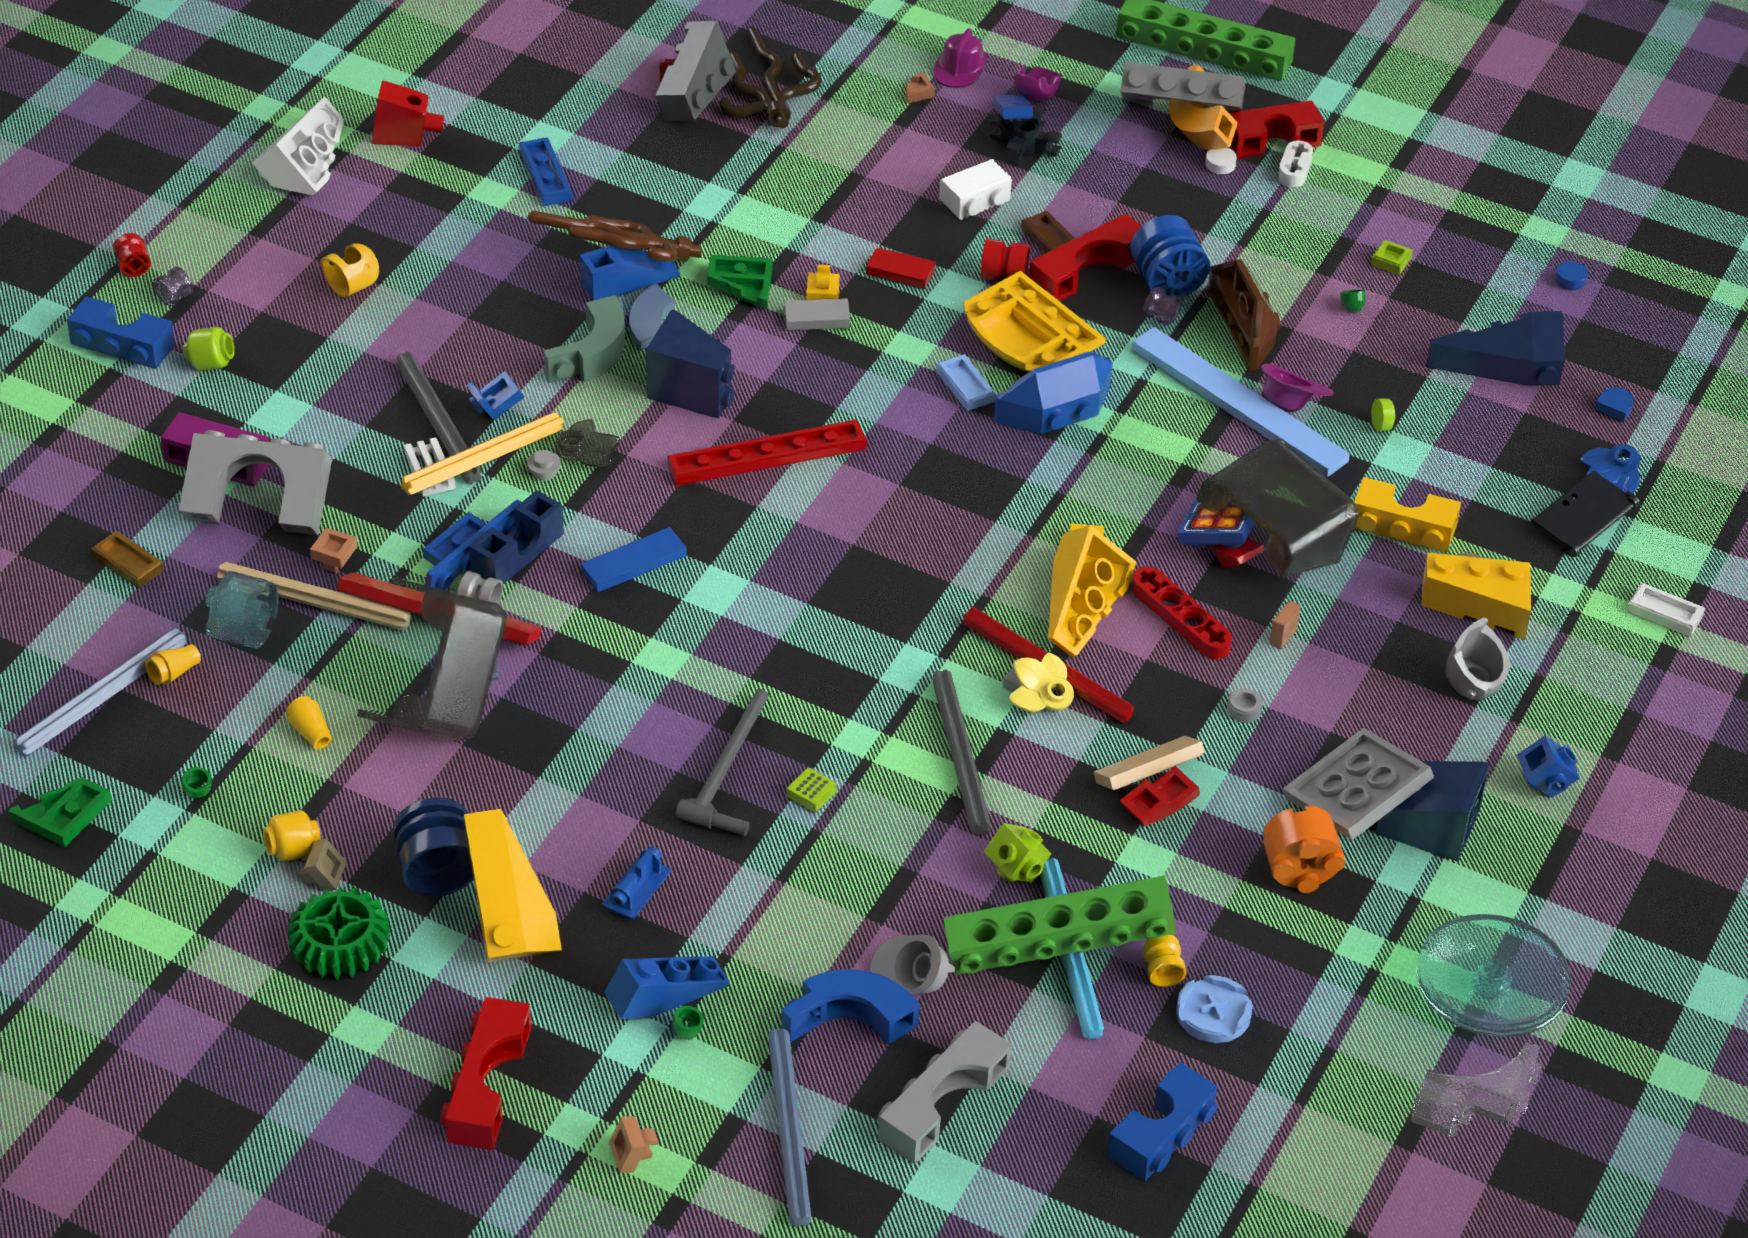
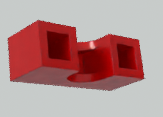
(1288, 121)

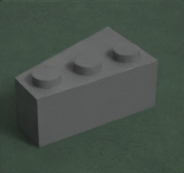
(697, 73)

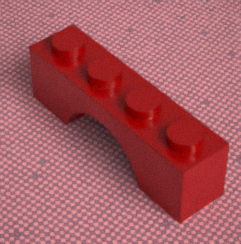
(1106, 244)
(498, 1036)

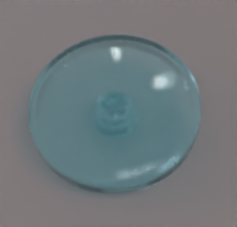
(1493, 975)

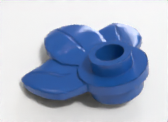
(1617, 471)

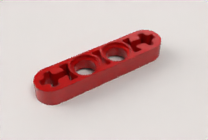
(1174, 616)

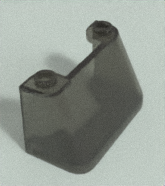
(1290, 501)

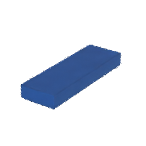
(1013, 106)
(545, 171)
(633, 559)

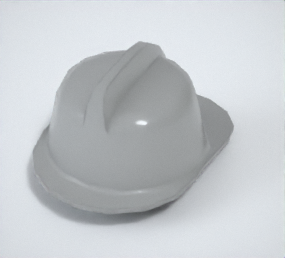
(913, 963)

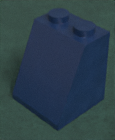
(689, 368)
(1442, 811)

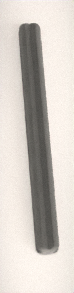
(435, 411)
(961, 753)

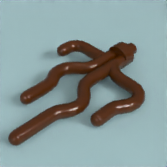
(622, 235)

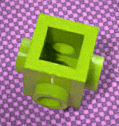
(1017, 853)

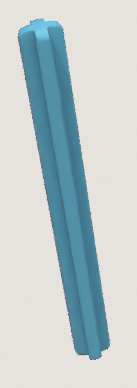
(1075, 963)

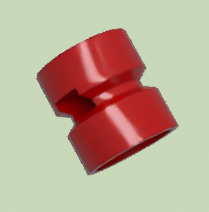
(1003, 260)

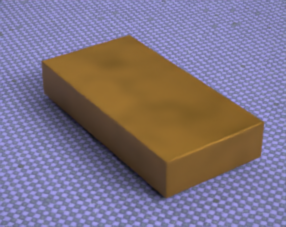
(127, 559)

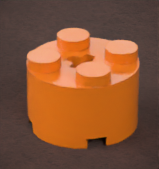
(1303, 848)

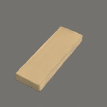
(1149, 762)

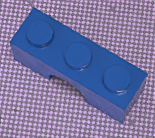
(143, 342)
(1146, 1143)

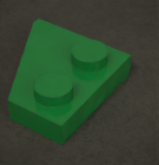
(742, 277)
(63, 811)

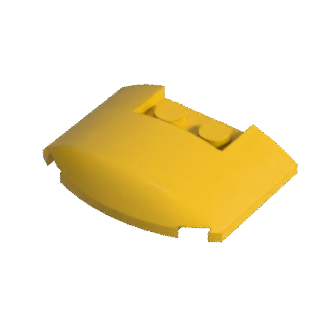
(1028, 324)

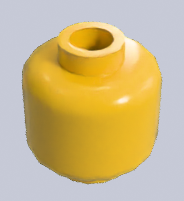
(290, 835)

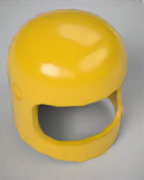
(352, 273)

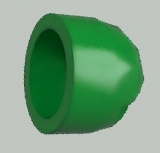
(1353, 300)
(195, 778)
(695, 1022)

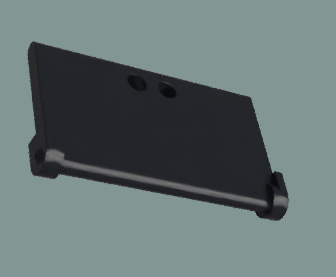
(1581, 520)

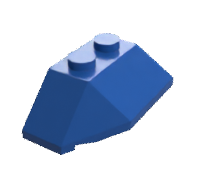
(1056, 394)

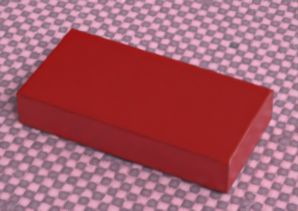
(900, 267)

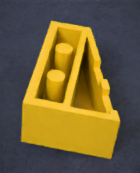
(1479, 589)

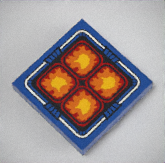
(1208, 527)

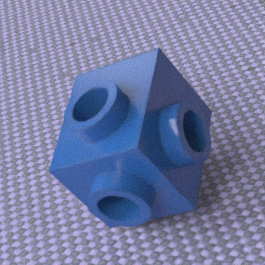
(1548, 766)

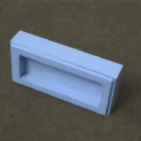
(965, 382)

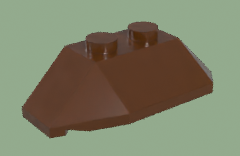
(1244, 310)

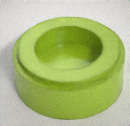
(1383, 414)

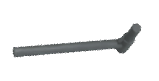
(700, 810)

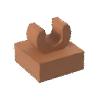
(333, 549)
(631, 1144)

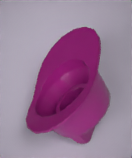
(960, 60)
(1288, 389)

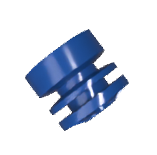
(1170, 255)

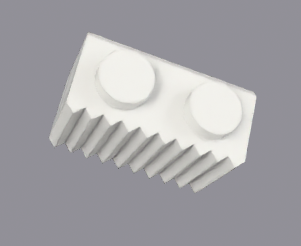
(975, 189)

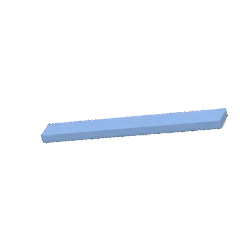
(1239, 400)

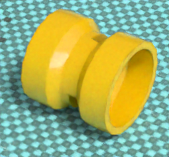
(1164, 961)

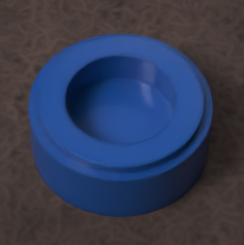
(1571, 275)

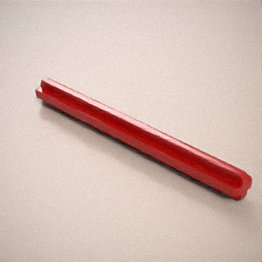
(1023, 648)

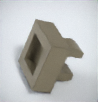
(323, 866)

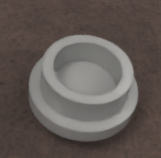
(543, 464)

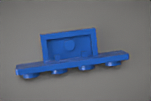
(451, 549)

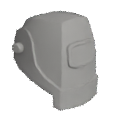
(1478, 662)

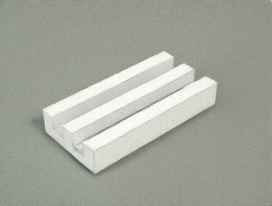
(424, 450)

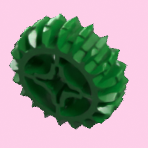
(338, 932)

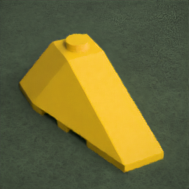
(1085, 584)
(510, 899)

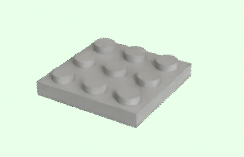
(1359, 782)

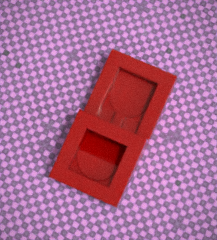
(1162, 798)

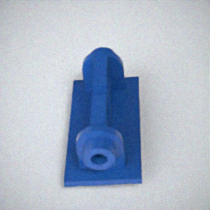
(637, 884)

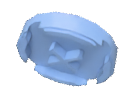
(1214, 1009)

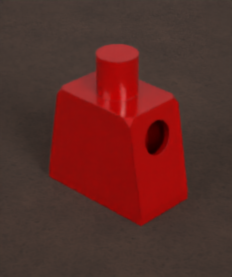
(403, 116)

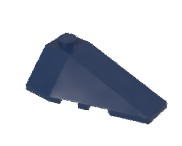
(1512, 352)

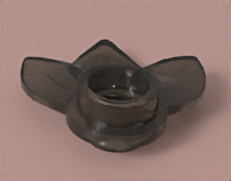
(586, 445)

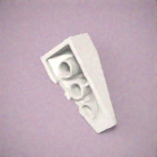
(303, 152)

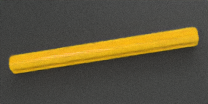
(481, 453)

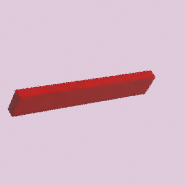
(766, 452)
(411, 601)

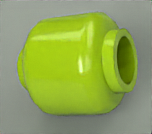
(209, 348)

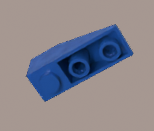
(620, 271)
(660, 984)

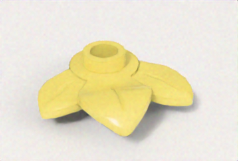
(1038, 680)

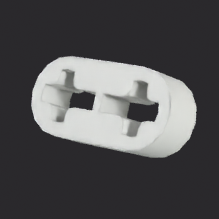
(1299, 165)

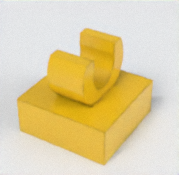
(822, 284)

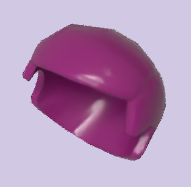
(1038, 84)

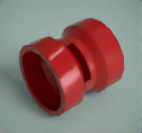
(131, 255)

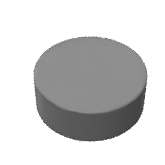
(1244, 705)

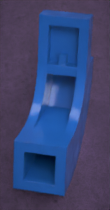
(856, 996)

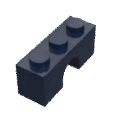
(534, 529)

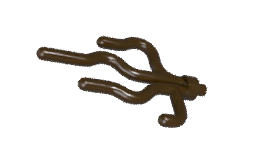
(774, 101)

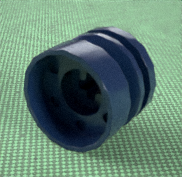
(433, 846)

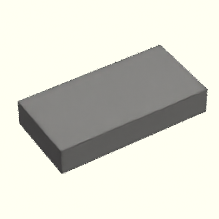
(817, 314)

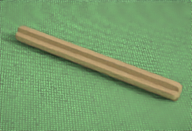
(328, 599)

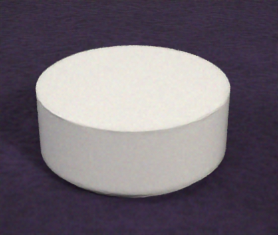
(1221, 161)

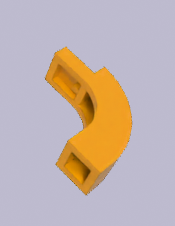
(1205, 127)

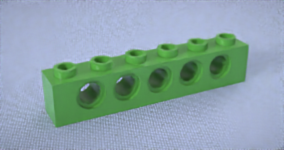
(1206, 37)
(1060, 925)

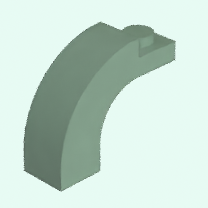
(595, 352)

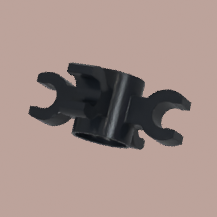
(1025, 136)

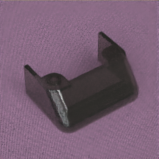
(461, 667)

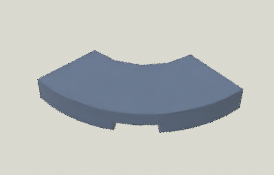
(648, 313)

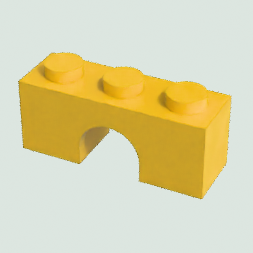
(1425, 525)

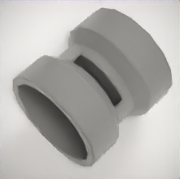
(486, 589)

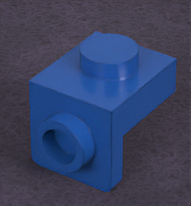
(496, 396)

